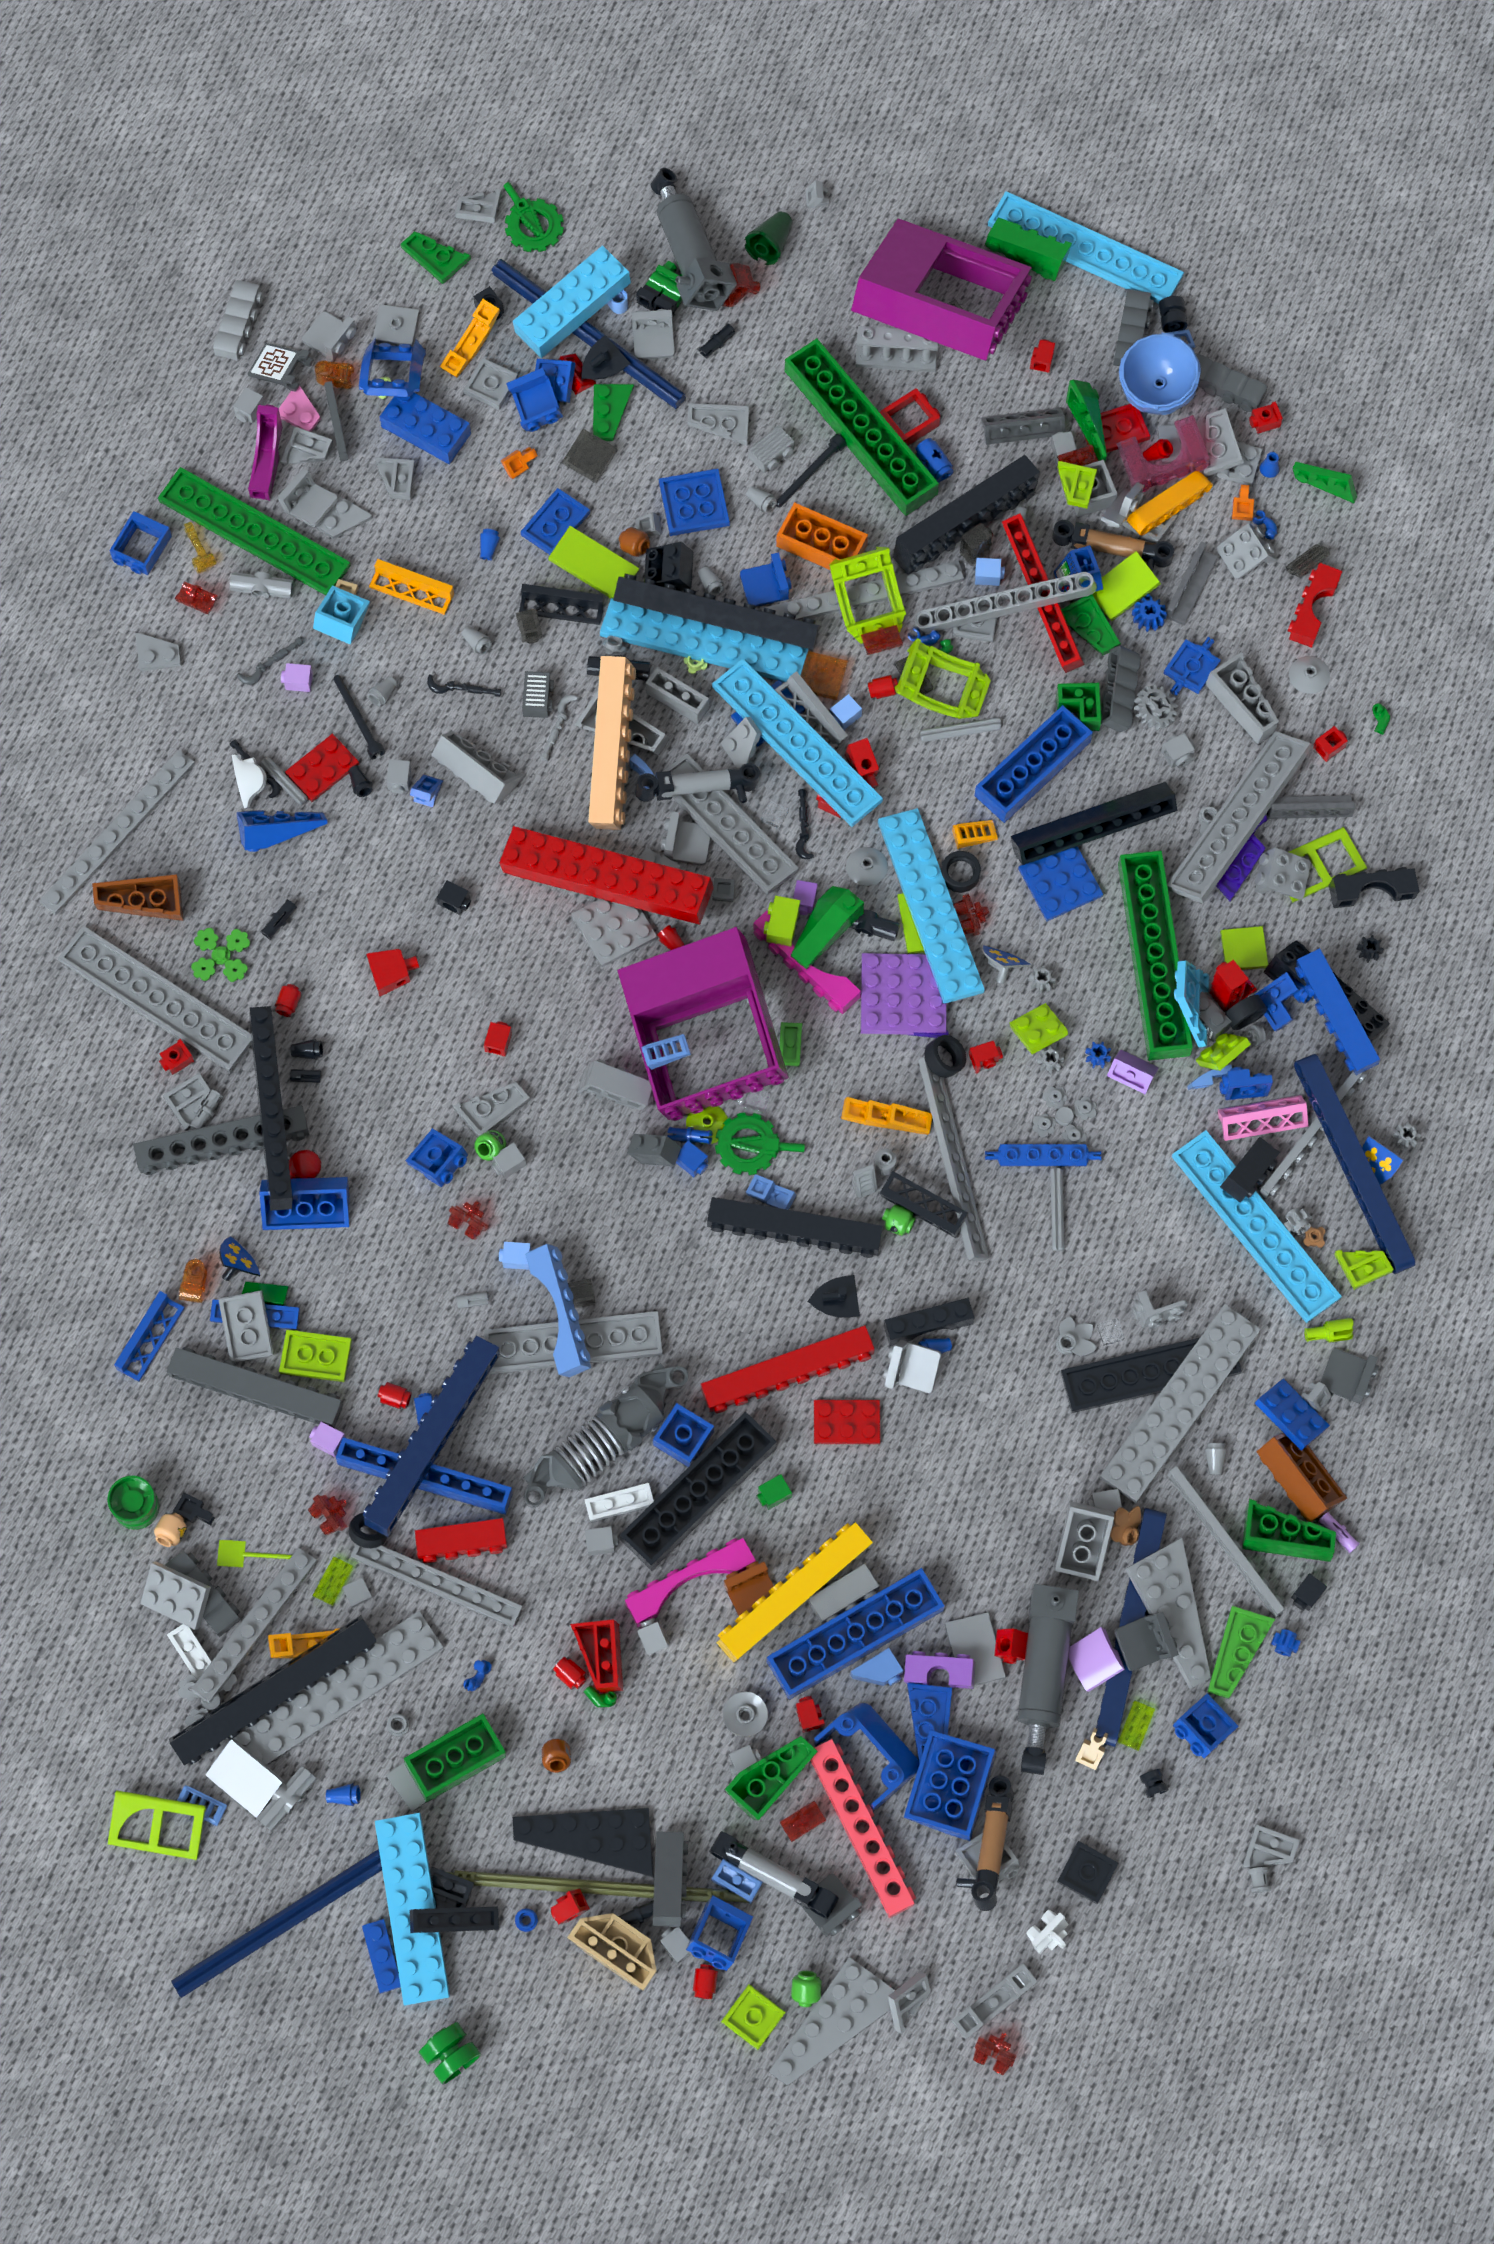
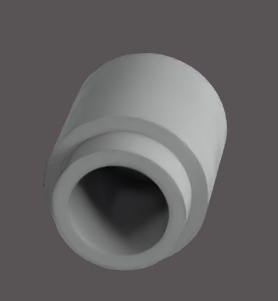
(885, 1168)

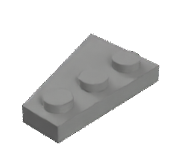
(721, 420)
(1221, 443)
(490, 1110)

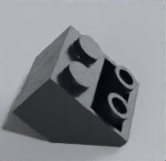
(670, 565)

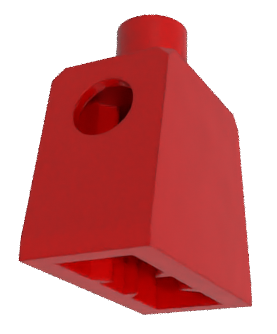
(861, 755)
(390, 969)

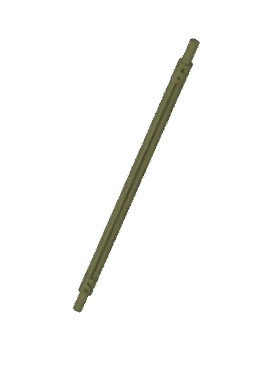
(588, 1886)

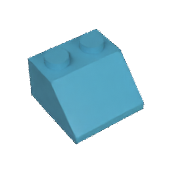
(340, 614)

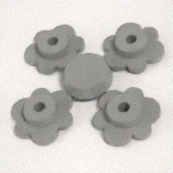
(1064, 1116)
(196, 1714)

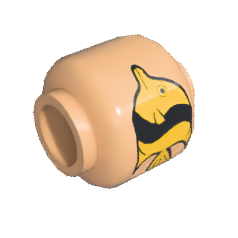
(170, 1530)

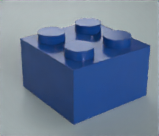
(683, 1435)

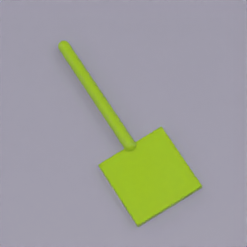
(232, 1554)

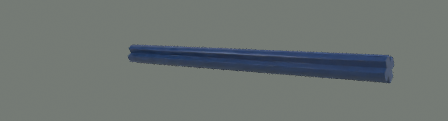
(591, 335)
(277, 1924)

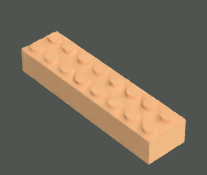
(611, 743)

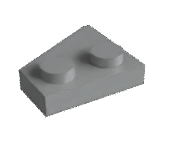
(742, 742)

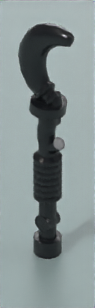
(451, 685)
(276, 788)
(804, 835)

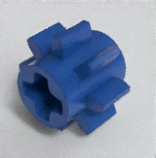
(1098, 1060)
(1285, 1642)

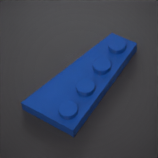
(929, 1711)

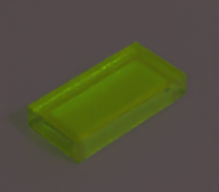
(332, 1581)
(1136, 1725)

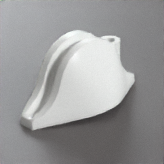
(250, 778)

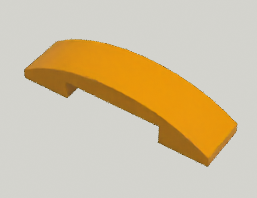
(472, 339)
(291, 1646)

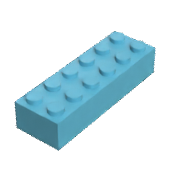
(571, 301)

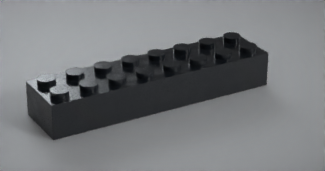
(979, 505)
(698, 1491)

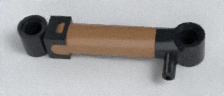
(1112, 543)
(998, 1814)

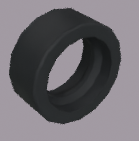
(967, 857)
(1246, 1012)
(934, 1061)

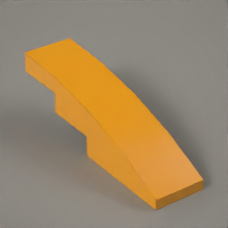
(886, 1116)

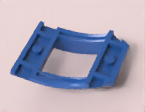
(397, 387)

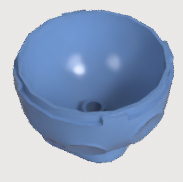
(1159, 360)

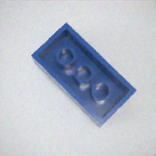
(426, 426)

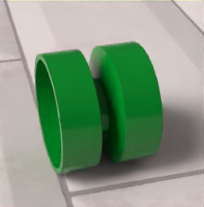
(133, 1502)
(445, 2047)

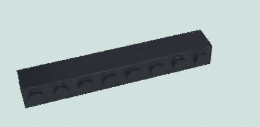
(1094, 823)
(794, 1226)

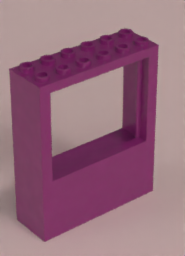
(902, 264)
(691, 984)

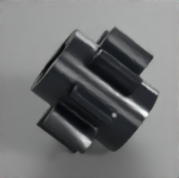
(1370, 954)

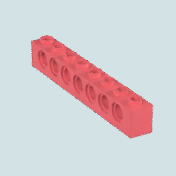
(892, 1903)

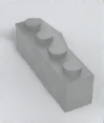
(642, 733)
(476, 767)

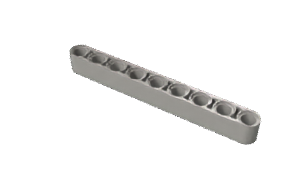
(1015, 605)

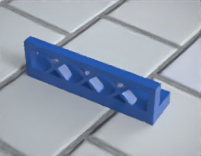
(141, 1333)

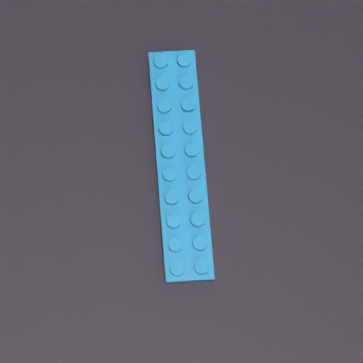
(1092, 250)
(701, 641)
(797, 743)
(931, 906)
(1258, 1229)

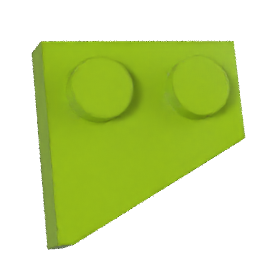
(1363, 1266)

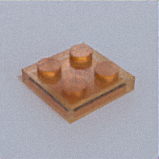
(824, 674)

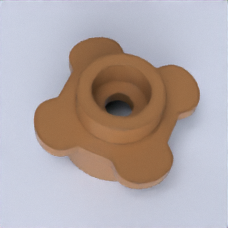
(1318, 1241)

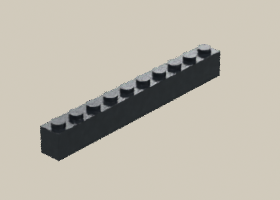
(716, 612)
(270, 1108)
(272, 1690)

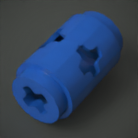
(939, 466)

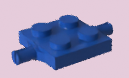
(1191, 666)

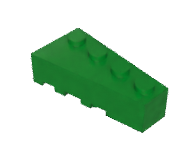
(1040, 253)
(1285, 1534)

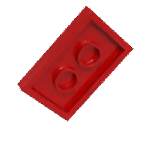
(1121, 425)
(321, 767)
(846, 1421)

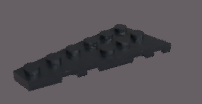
(602, 1837)

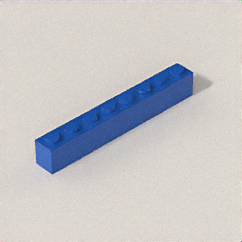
(437, 1481)

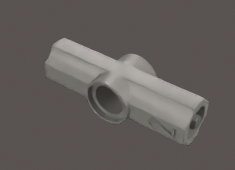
(261, 584)
(286, 1798)

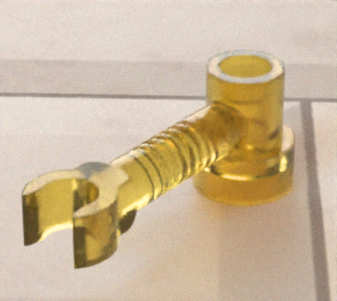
(203, 560)

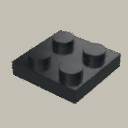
(1087, 1872)

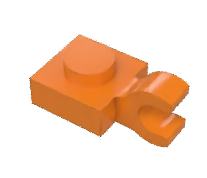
(517, 462)
(1243, 506)

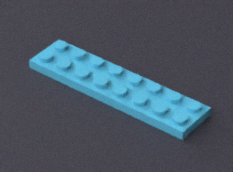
(407, 1888)

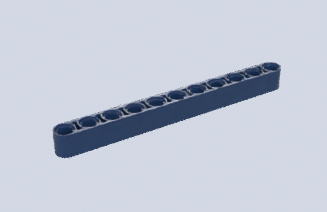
(1354, 1163)
(1133, 1609)

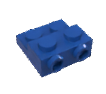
(1239, 1084)
(437, 1158)
(1204, 1726)

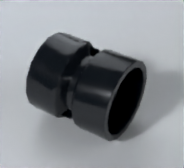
(1173, 314)

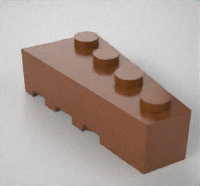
(142, 896)

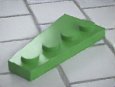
(1238, 1646)

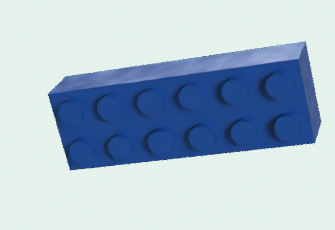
(1033, 764)

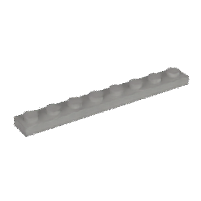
(1308, 1139)
(1232, 1549)
(439, 1583)
(253, 1626)

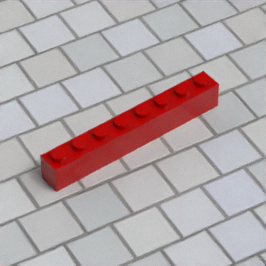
(1034, 573)
(787, 1369)

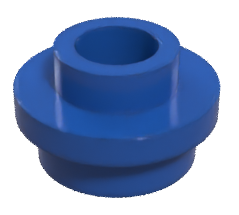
(526, 1912)

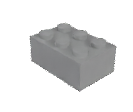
(1084, 1541)

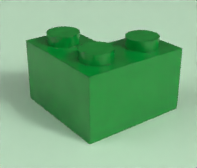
(1083, 700)

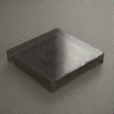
(589, 456)

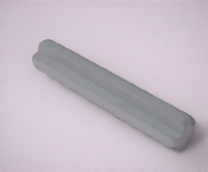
(284, 781)

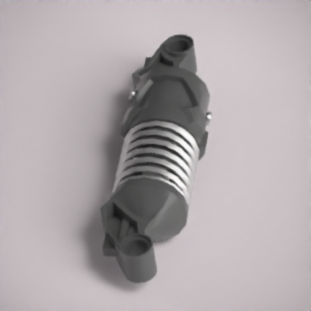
(612, 1432)

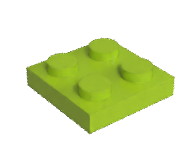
(1038, 1028)
(1222, 1051)

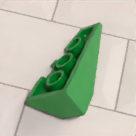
(1085, 408)
(828, 921)
(765, 1780)

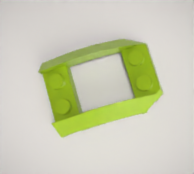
(860, 566)
(915, 669)

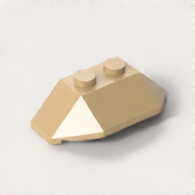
(616, 1947)

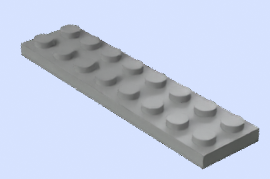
(735, 832)
(605, 1339)

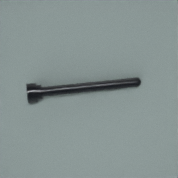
(836, 444)
(374, 747)

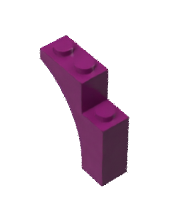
(266, 452)

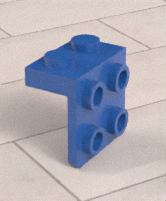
(766, 582)

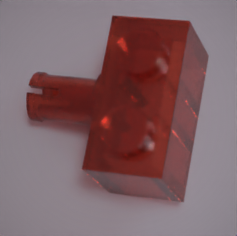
(744, 284)

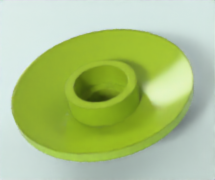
(716, 1116)

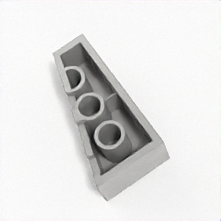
(1243, 697)

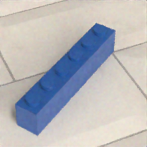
(1337, 1012)

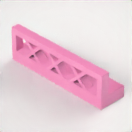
(1262, 1110)

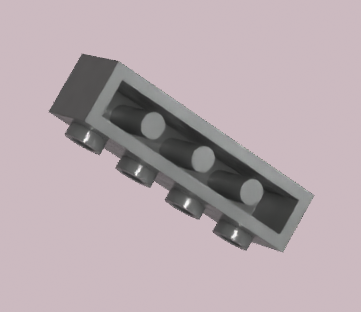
(668, 1879)

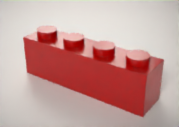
(460, 1540)

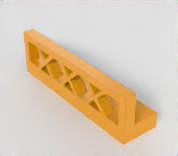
(415, 580)

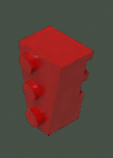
(1230, 985)
(602, 1653)

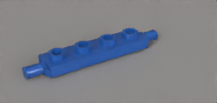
(1043, 1155)

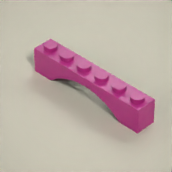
(836, 989)
(649, 1602)

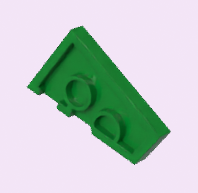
(435, 258)
(608, 408)
(1326, 480)
(1091, 624)

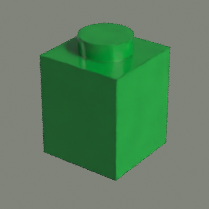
(773, 1492)

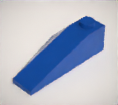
(263, 831)

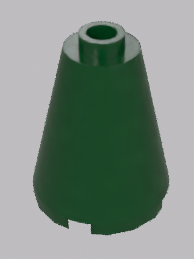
(769, 238)

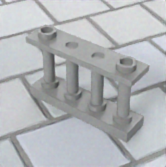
(896, 359)

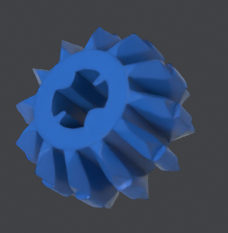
(1154, 619)

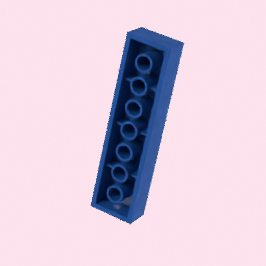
(855, 1634)

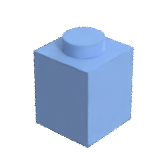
(988, 571)
(846, 712)
(514, 1255)

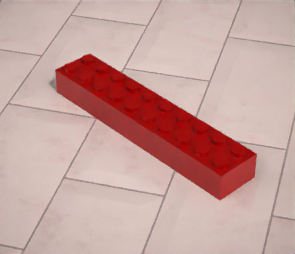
(606, 875)

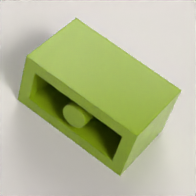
(782, 921)

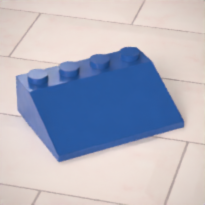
(950, 1785)

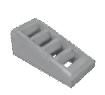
(864, 1181)

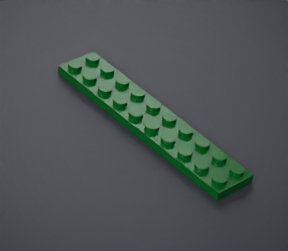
(253, 531)

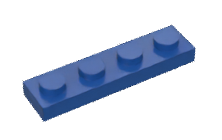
(278, 1316)

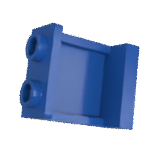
(535, 400)

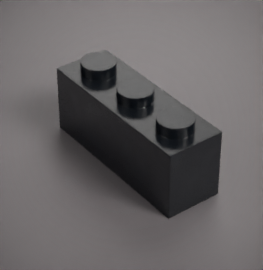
(1251, 1170)

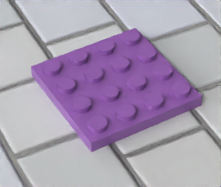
(900, 995)

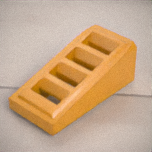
(968, 841)

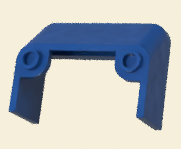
(902, 1761)

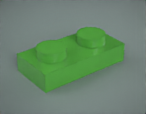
(791, 1043)

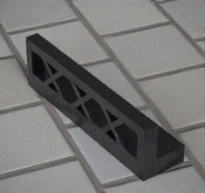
(562, 597)
(920, 1212)

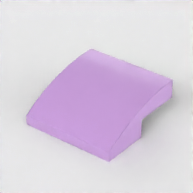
(1095, 1659)

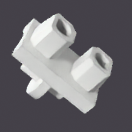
(1051, 1935)

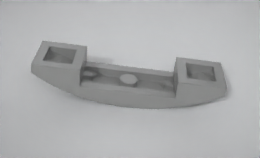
(994, 2001)

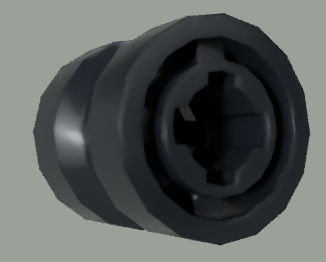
(1153, 1782)

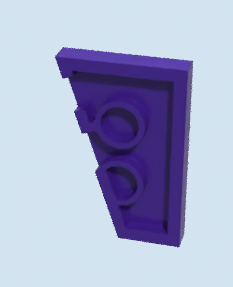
(1240, 867)

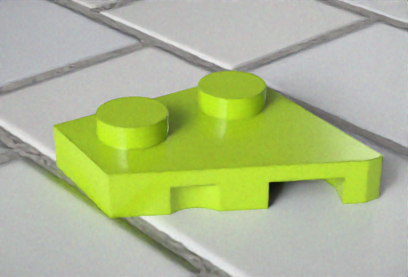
(1076, 483)

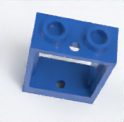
(149, 526)
(729, 1915)

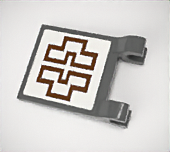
(277, 364)

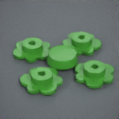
(220, 955)

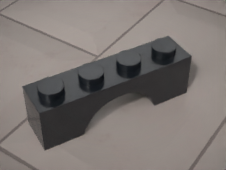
(1399, 884)
(944, 1316)

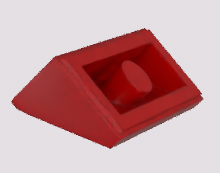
(578, 383)

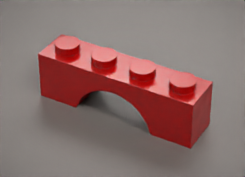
(1323, 584)

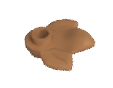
(1126, 1526)

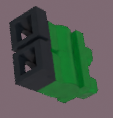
(661, 289)

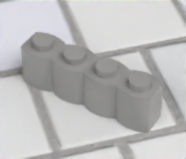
(237, 320)

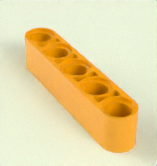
(1169, 502)

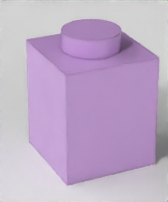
(297, 677)
(326, 1438)

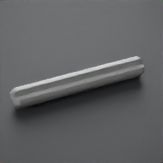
(960, 729)
(1057, 1209)

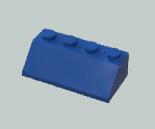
(314, 1205)

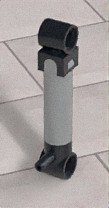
(666, 785)
(800, 1889)

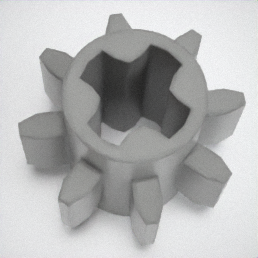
(1041, 985)
(1048, 1054)
(1407, 1129)
(1298, 1221)

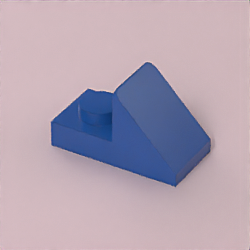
(426, 790)

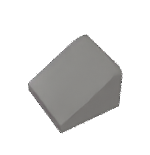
(650, 524)

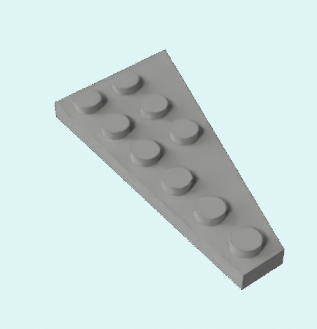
(1167, 1587)
(845, 2009)

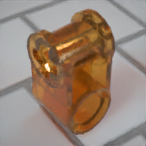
(335, 373)
(193, 1285)

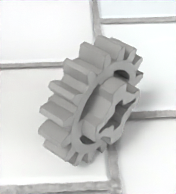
(1155, 707)

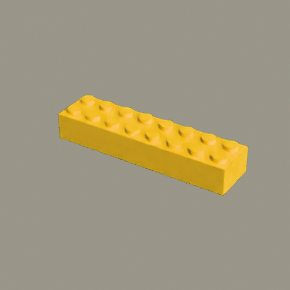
(789, 1596)

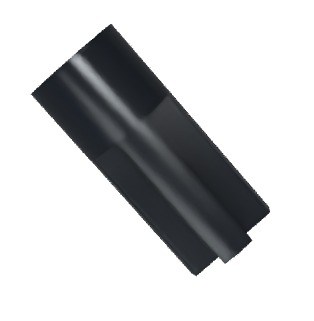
(299, 1075)

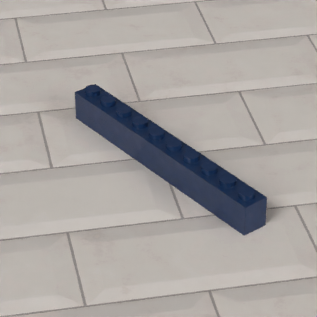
(431, 1436)

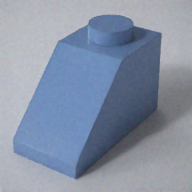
(879, 1670)

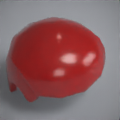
(304, 1164)

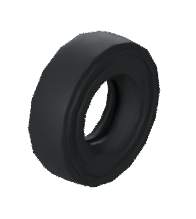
(362, 1539)

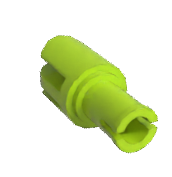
(1331, 1331)

